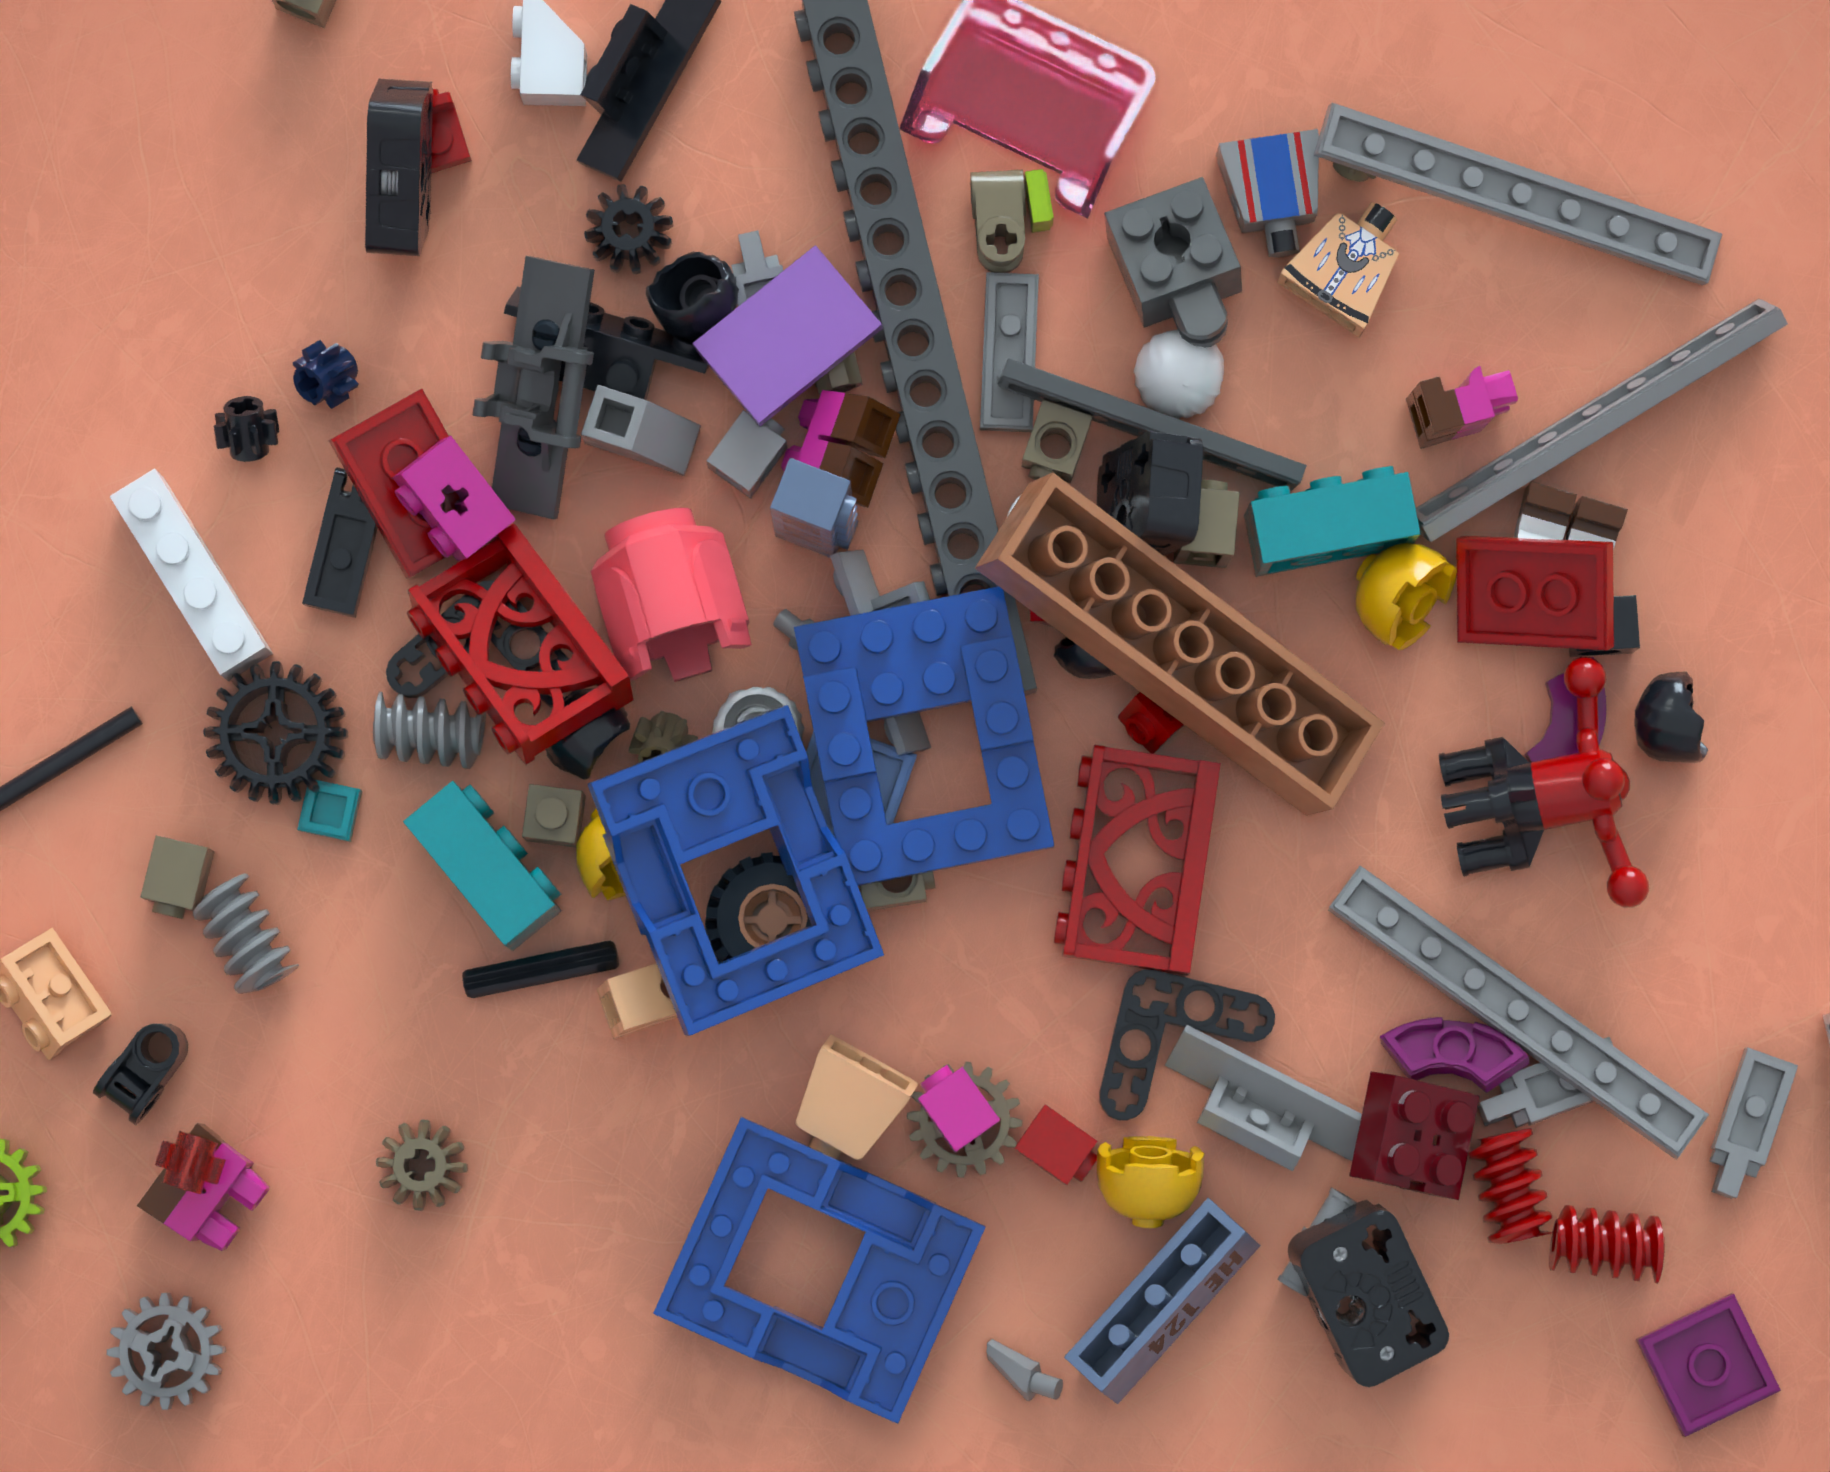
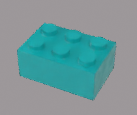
(1330, 521)
(485, 863)

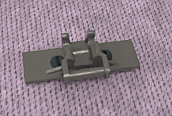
(547, 331)

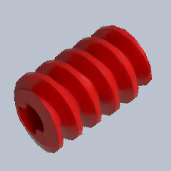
(1510, 1187)
(1608, 1242)

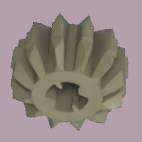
(432, 1179)

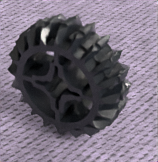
(275, 758)

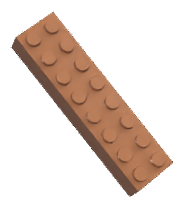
(1180, 645)

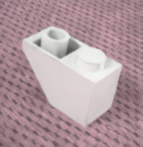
(551, 58)

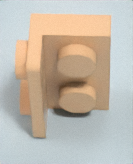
(50, 994)

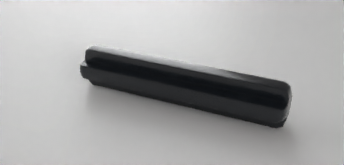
(540, 969)

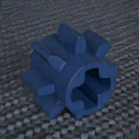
(325, 374)

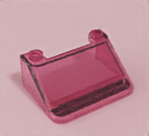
(1034, 92)

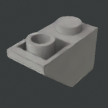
(639, 430)

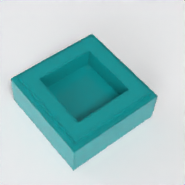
(330, 811)

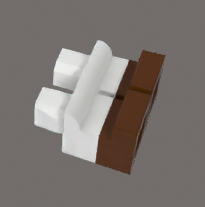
(1547, 511)

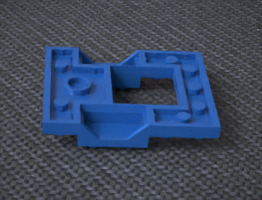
(908, 664)
(707, 799)
(889, 1299)

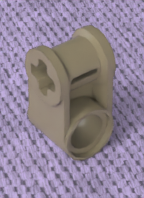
(999, 211)

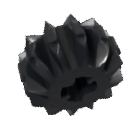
(625, 246)

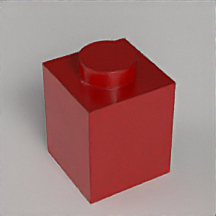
(1058, 1146)

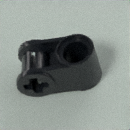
(142, 1073)

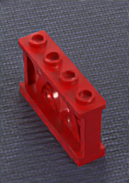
(531, 578)
(1191, 807)

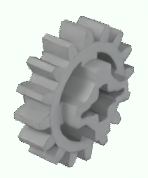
(144, 1342)

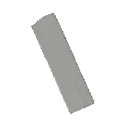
(1010, 334)

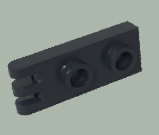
(341, 551)

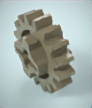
(975, 1153)

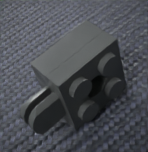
(1177, 260)

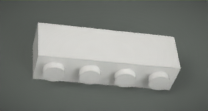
(191, 574)

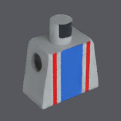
(1272, 185)

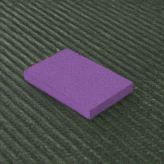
(787, 335)

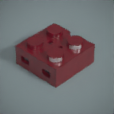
(1400, 1130)

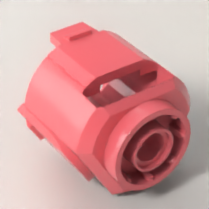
(669, 594)

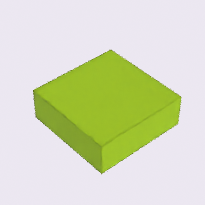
(1038, 200)

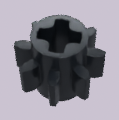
(246, 428)

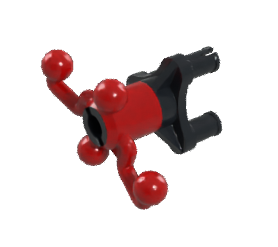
(1545, 794)

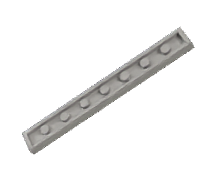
(1517, 194)
(1598, 418)
(1518, 1012)

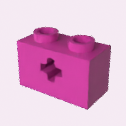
(479, 508)
(956, 1107)

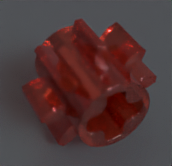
(190, 1162)

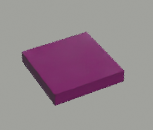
(1708, 1365)

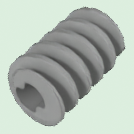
(427, 731)
(242, 936)

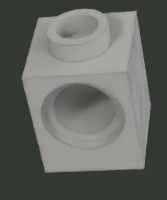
(748, 453)

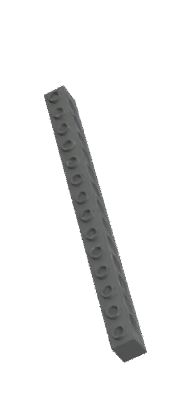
(922, 315)

